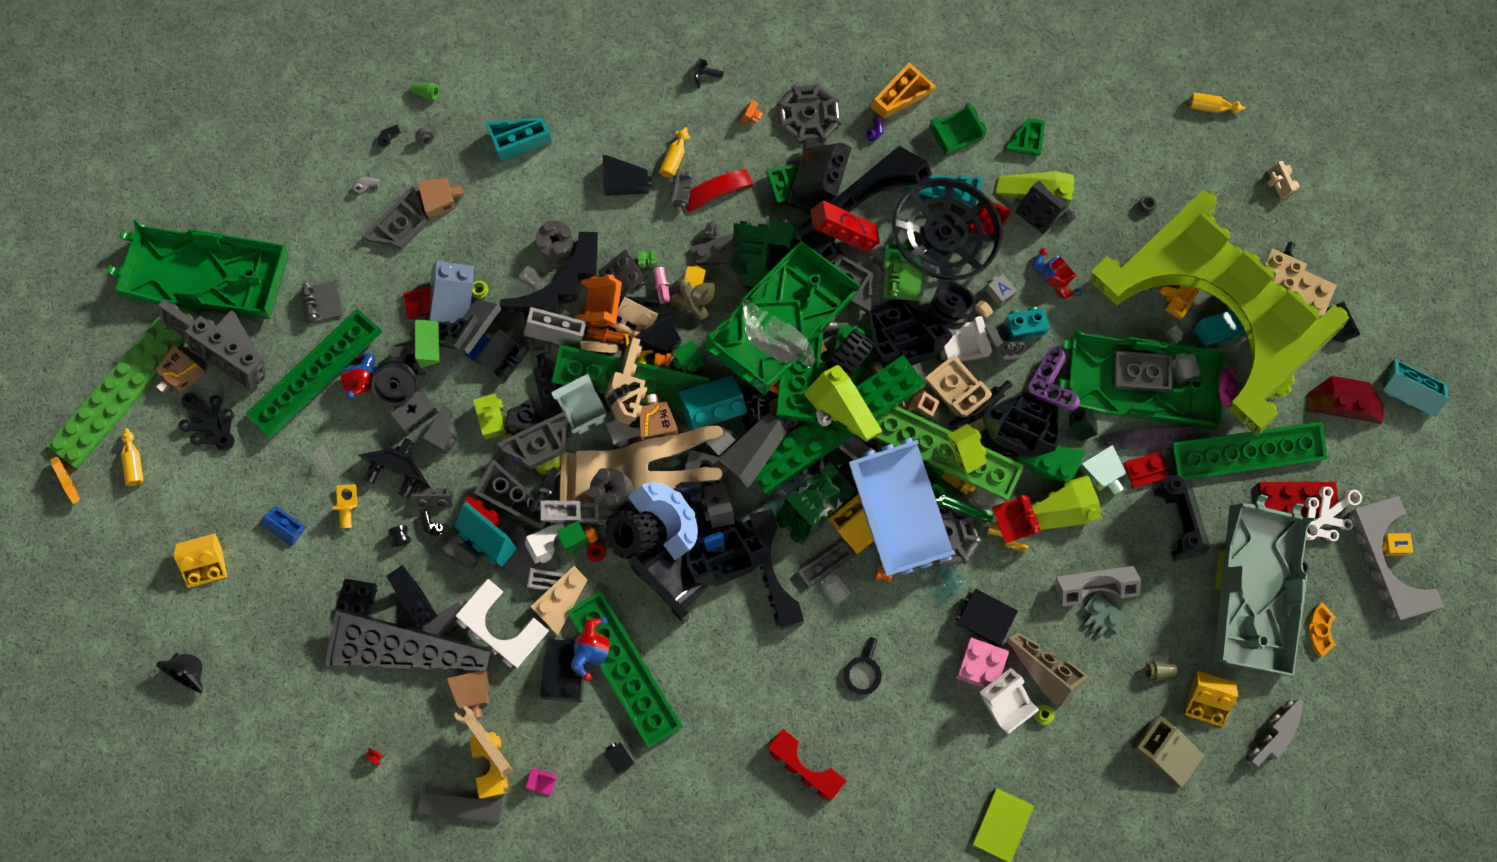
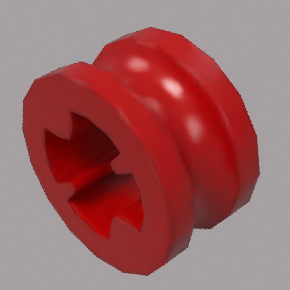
(374, 756)

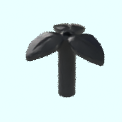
(700, 69)

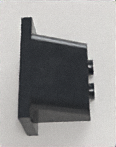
(818, 174)
(670, 580)

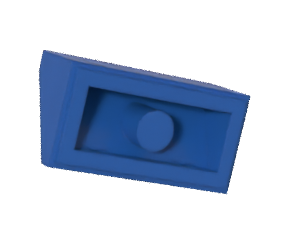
(283, 525)

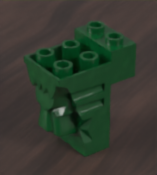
(756, 248)
(814, 503)

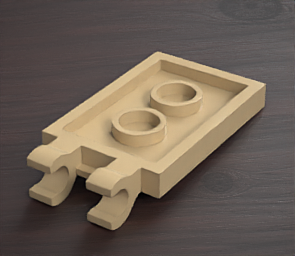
(485, 740)

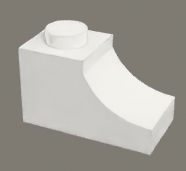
(541, 543)

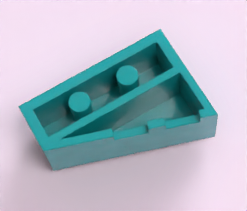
(518, 137)
(1217, 329)

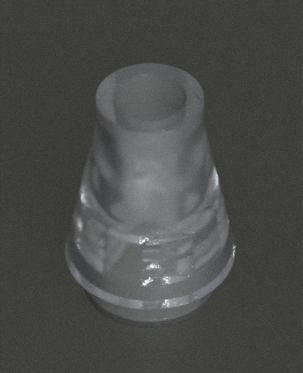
(532, 278)

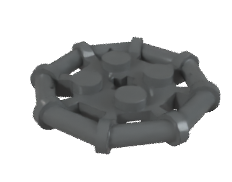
(812, 122)
(959, 535)

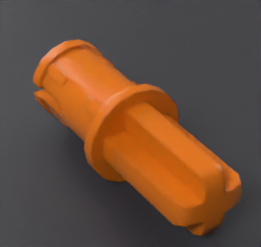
(606, 335)

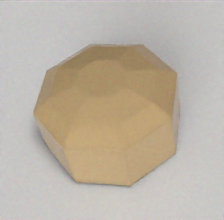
(983, 309)

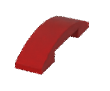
(718, 187)

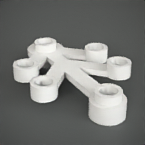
(1326, 515)

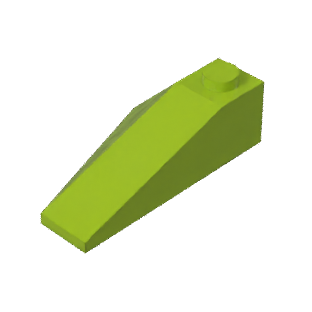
(1018, 185)
(841, 400)
(1069, 506)

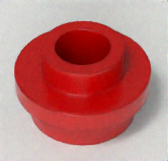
(591, 548)

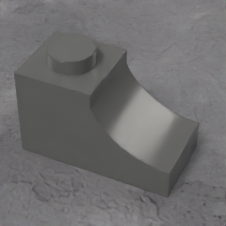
(439, 432)

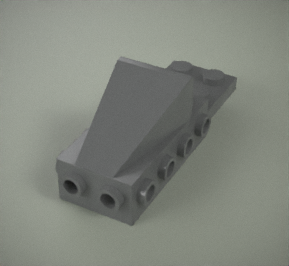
(220, 345)

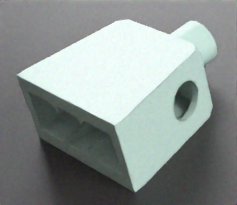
(1105, 470)

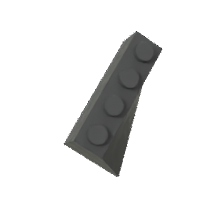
(508, 495)

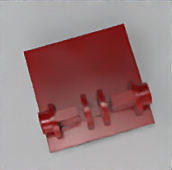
(1016, 519)

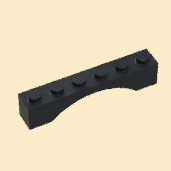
(786, 607)

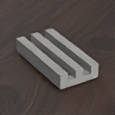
(544, 588)

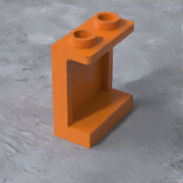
(601, 301)

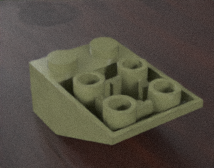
(1168, 750)

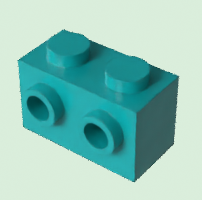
(1026, 324)

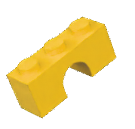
(493, 782)

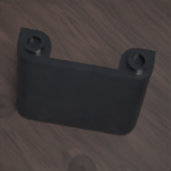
(1179, 491)

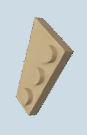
(559, 598)

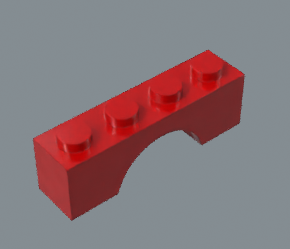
(826, 782)

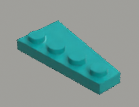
(957, 194)

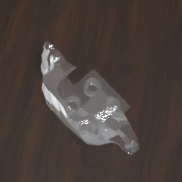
(776, 338)

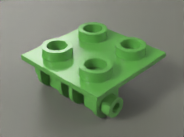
(901, 281)

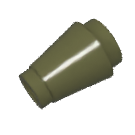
(1158, 670)

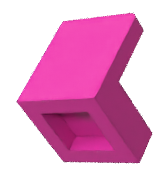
(541, 781)

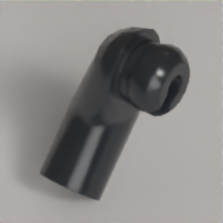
(386, 135)
(429, 526)

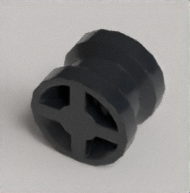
(399, 535)

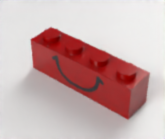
(845, 226)

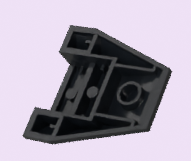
(906, 330)
(1024, 425)
(739, 555)

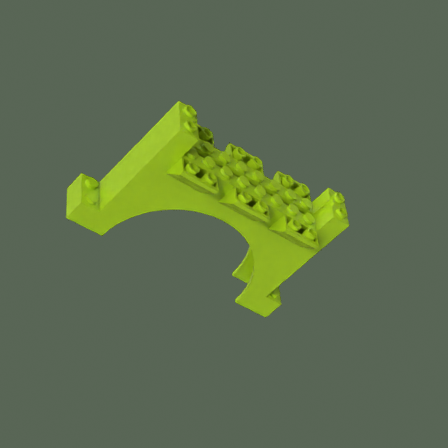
(1199, 255)

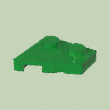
(1028, 138)
(780, 182)

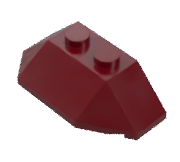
(1346, 399)

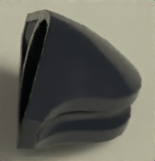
(184, 669)

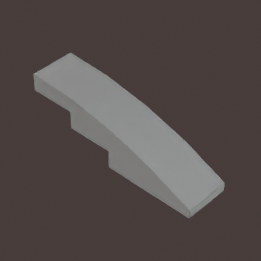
(573, 511)

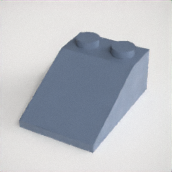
(450, 291)

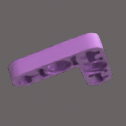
(1046, 381)

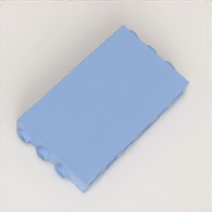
(901, 508)

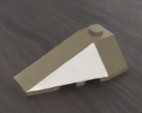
(1054, 678)

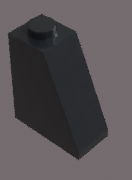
(624, 178)

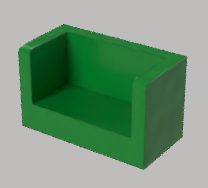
(573, 538)

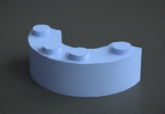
(674, 513)

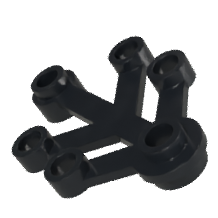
(209, 423)

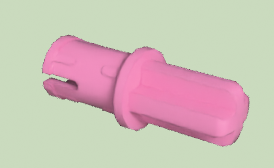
(661, 285)

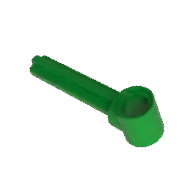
(960, 506)

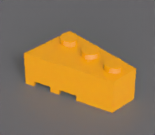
(902, 91)

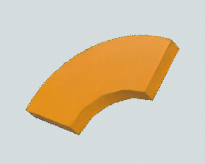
(64, 479)
(1319, 630)

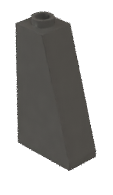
(753, 450)

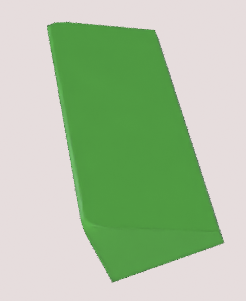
(426, 342)

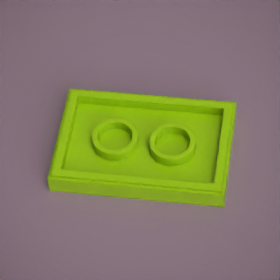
(1003, 825)

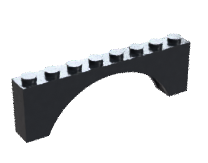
(893, 171)

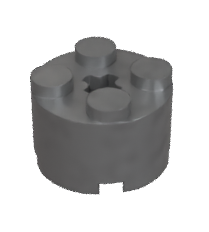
(563, 240)
(611, 489)

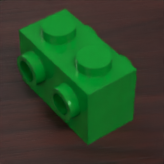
(687, 358)

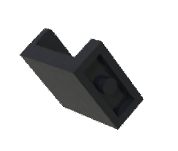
(986, 617)

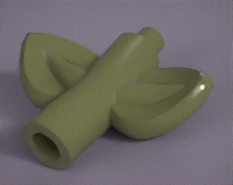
(693, 298)

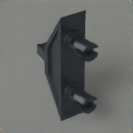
(397, 461)

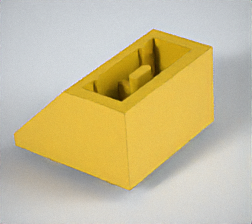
(853, 525)
(200, 560)
(1211, 698)

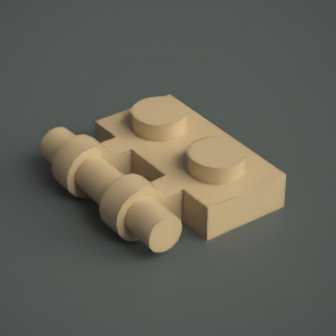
(635, 314)

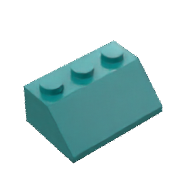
(1415, 388)
(712, 402)
(484, 536)

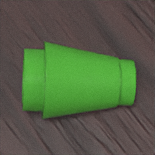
(426, 90)

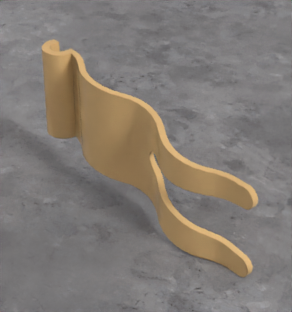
(633, 461)

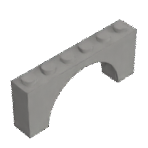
(1400, 599)

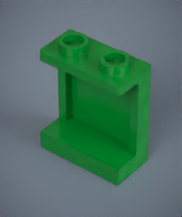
(958, 130)

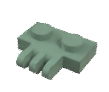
(1103, 615)

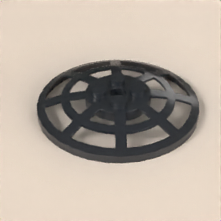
(950, 221)

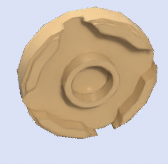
(599, 347)

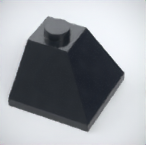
(660, 337)

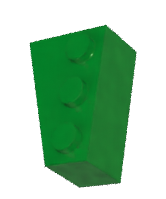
(1055, 466)

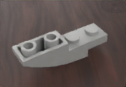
(1282, 729)

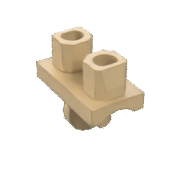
(1281, 180)

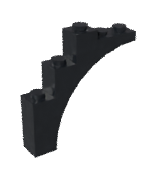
(565, 286)

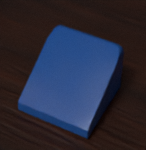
(713, 541)

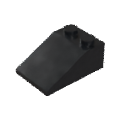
(558, 678)

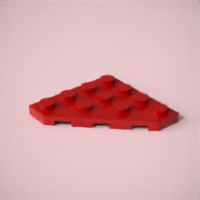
(1285, 495)

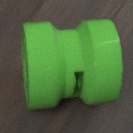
(650, 256)

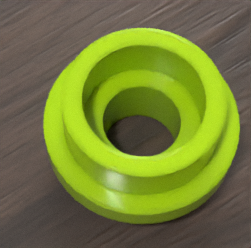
(480, 284)
(1044, 721)

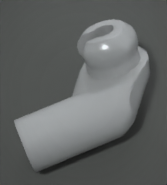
(364, 183)

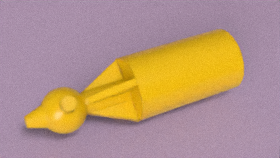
(1213, 103)
(674, 155)
(131, 461)

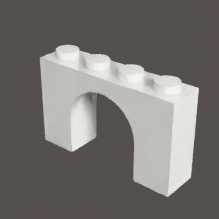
(513, 649)

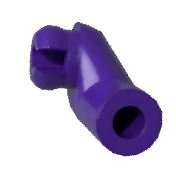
(877, 131)

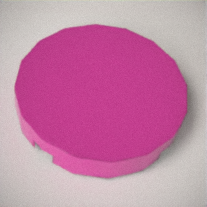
(1227, 388)

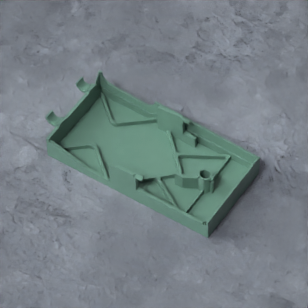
(1262, 588)

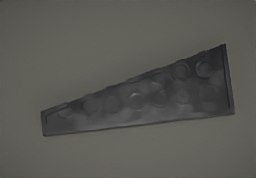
(379, 643)

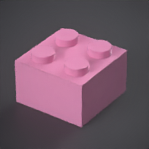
(981, 663)

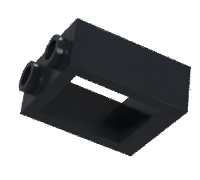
(411, 596)

